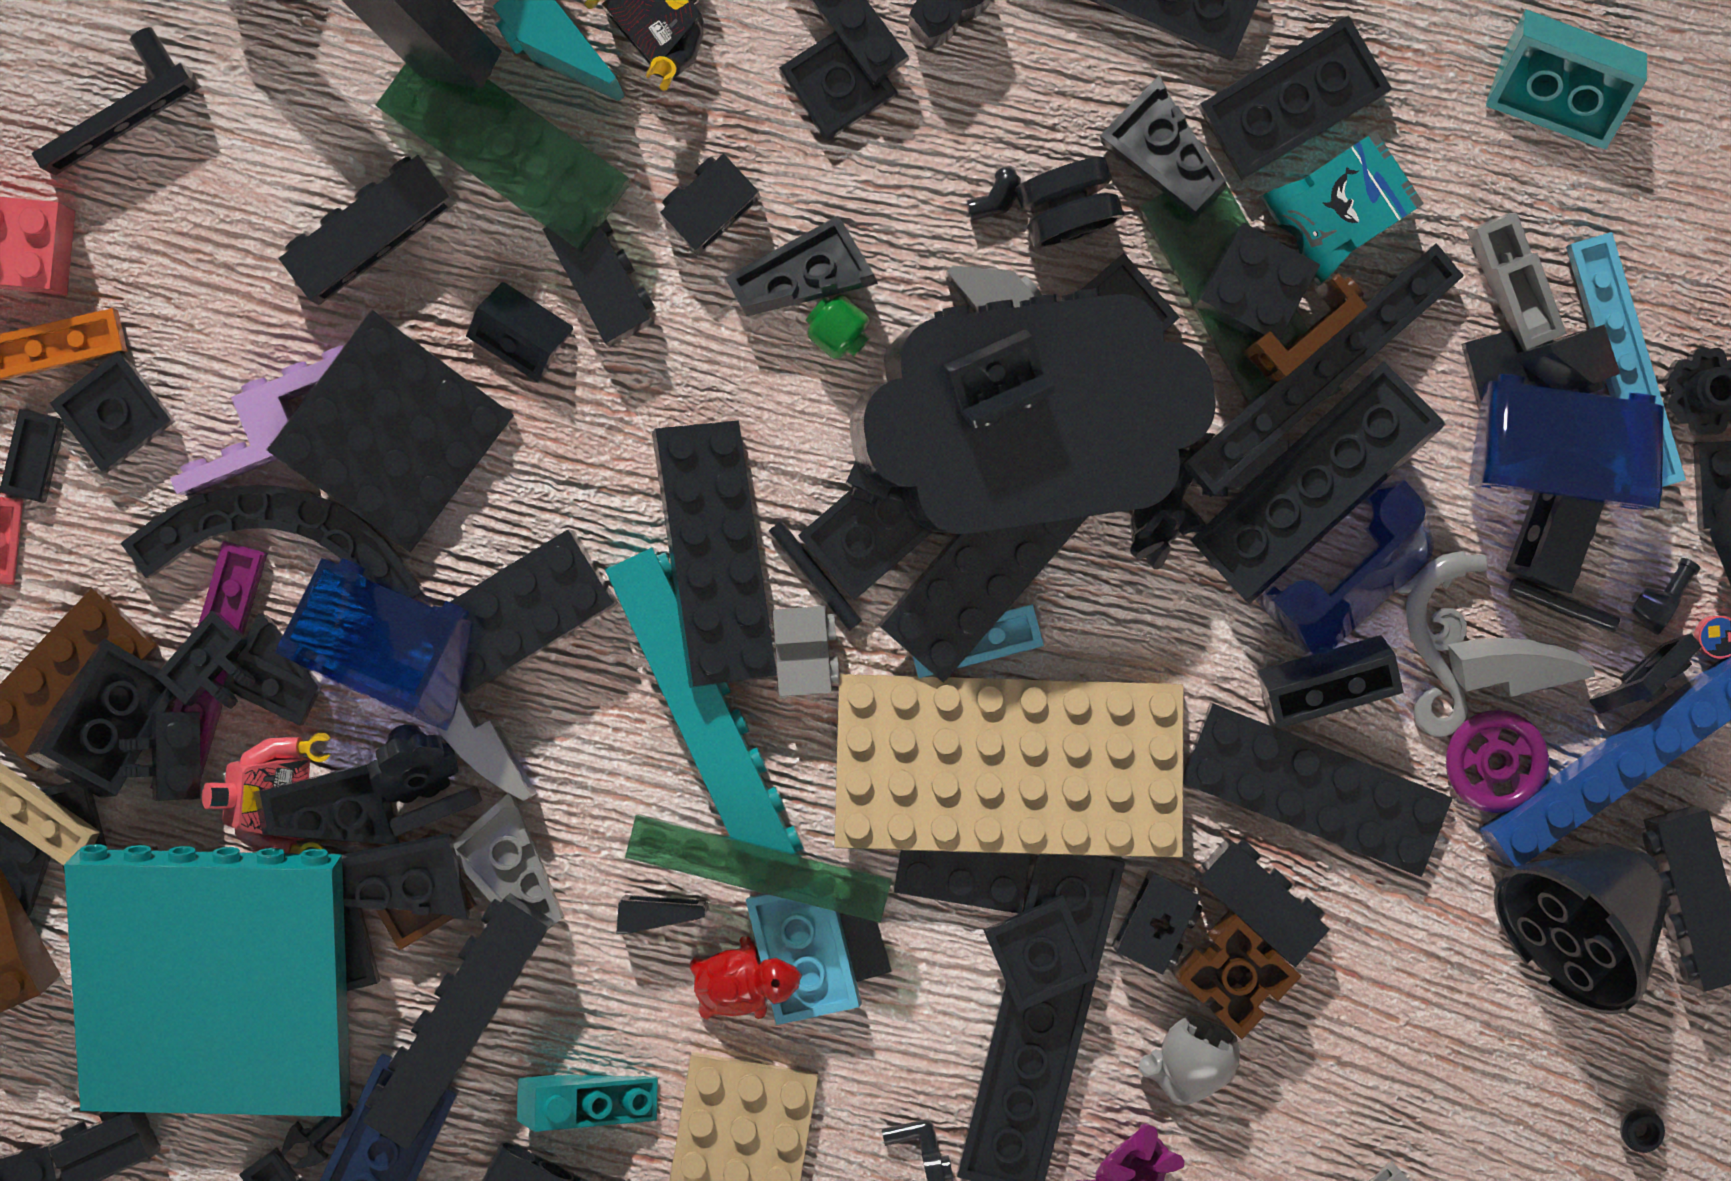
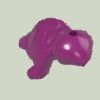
(1139, 1159)

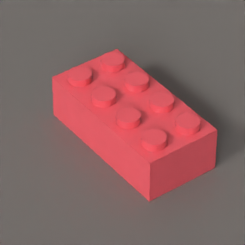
(35, 245)

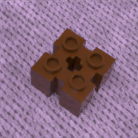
(1235, 1000)

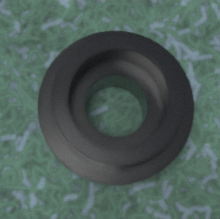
(1651, 1139)

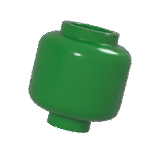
(838, 326)

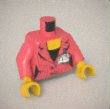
(262, 767)

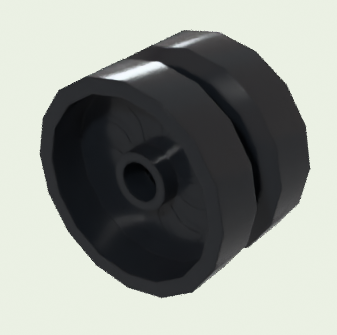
(1069, 202)

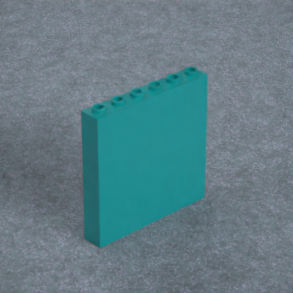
(209, 980)

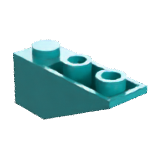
(585, 1101)

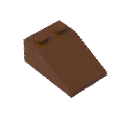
(24, 960)

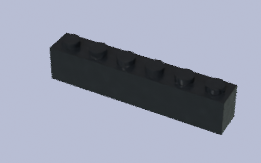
(457, 1020)

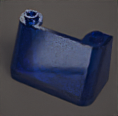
(1569, 444)
(1405, 543)
(380, 642)

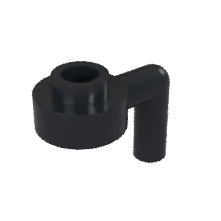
(936, 1166)

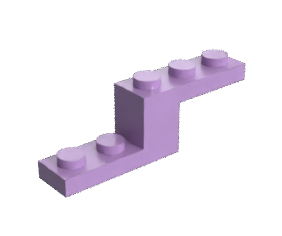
(263, 412)

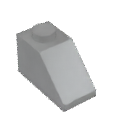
(983, 285)

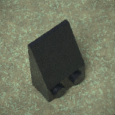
(103, 704)

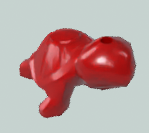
(736, 985)

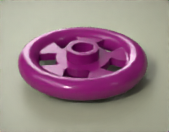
(1527, 743)

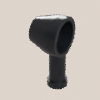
(1656, 607)

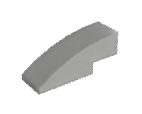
(1517, 280)
(1515, 665)
(487, 751)

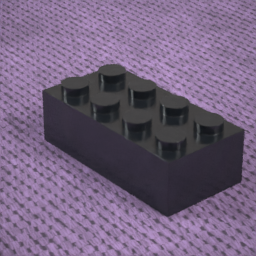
(531, 607)

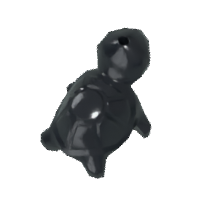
(1162, 523)

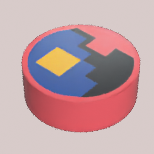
(1714, 636)

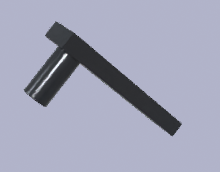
(167, 87)

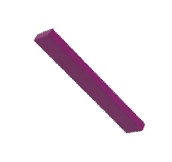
(231, 595)

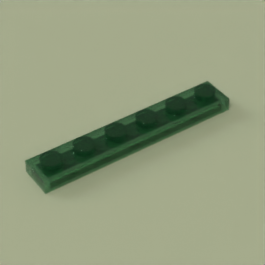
(758, 868)

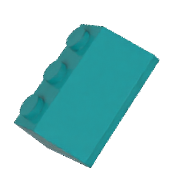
(1567, 79)

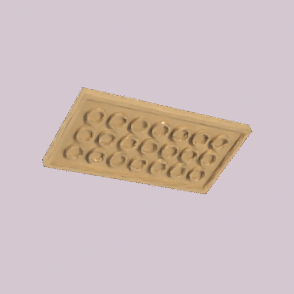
(1009, 766)

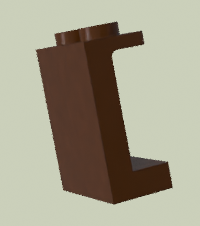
(1276, 362)

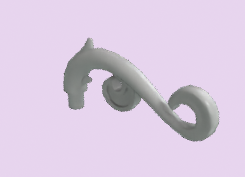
(1454, 629)

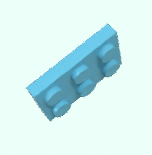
(815, 945)

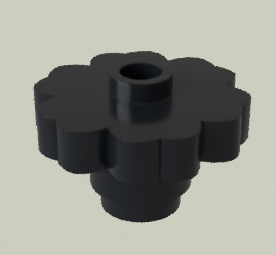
(1700, 391)
(412, 765)

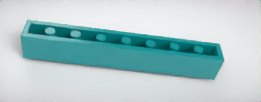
(703, 712)

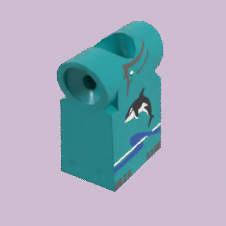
(1343, 203)

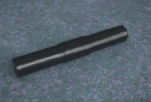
(1564, 604)

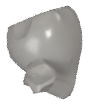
(1193, 1060)

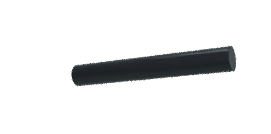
(815, 575)

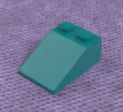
(555, 43)

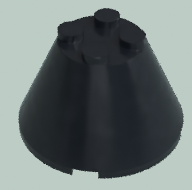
(1587, 922)

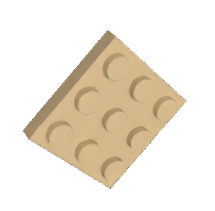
(743, 1121)

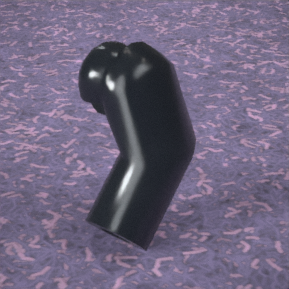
(1000, 197)

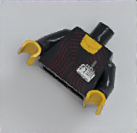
(660, 30)

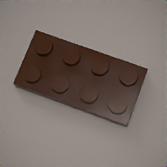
(52, 665)

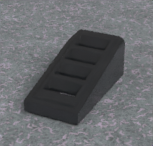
(650, 912)

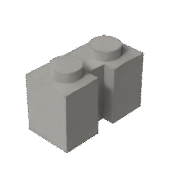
(804, 650)

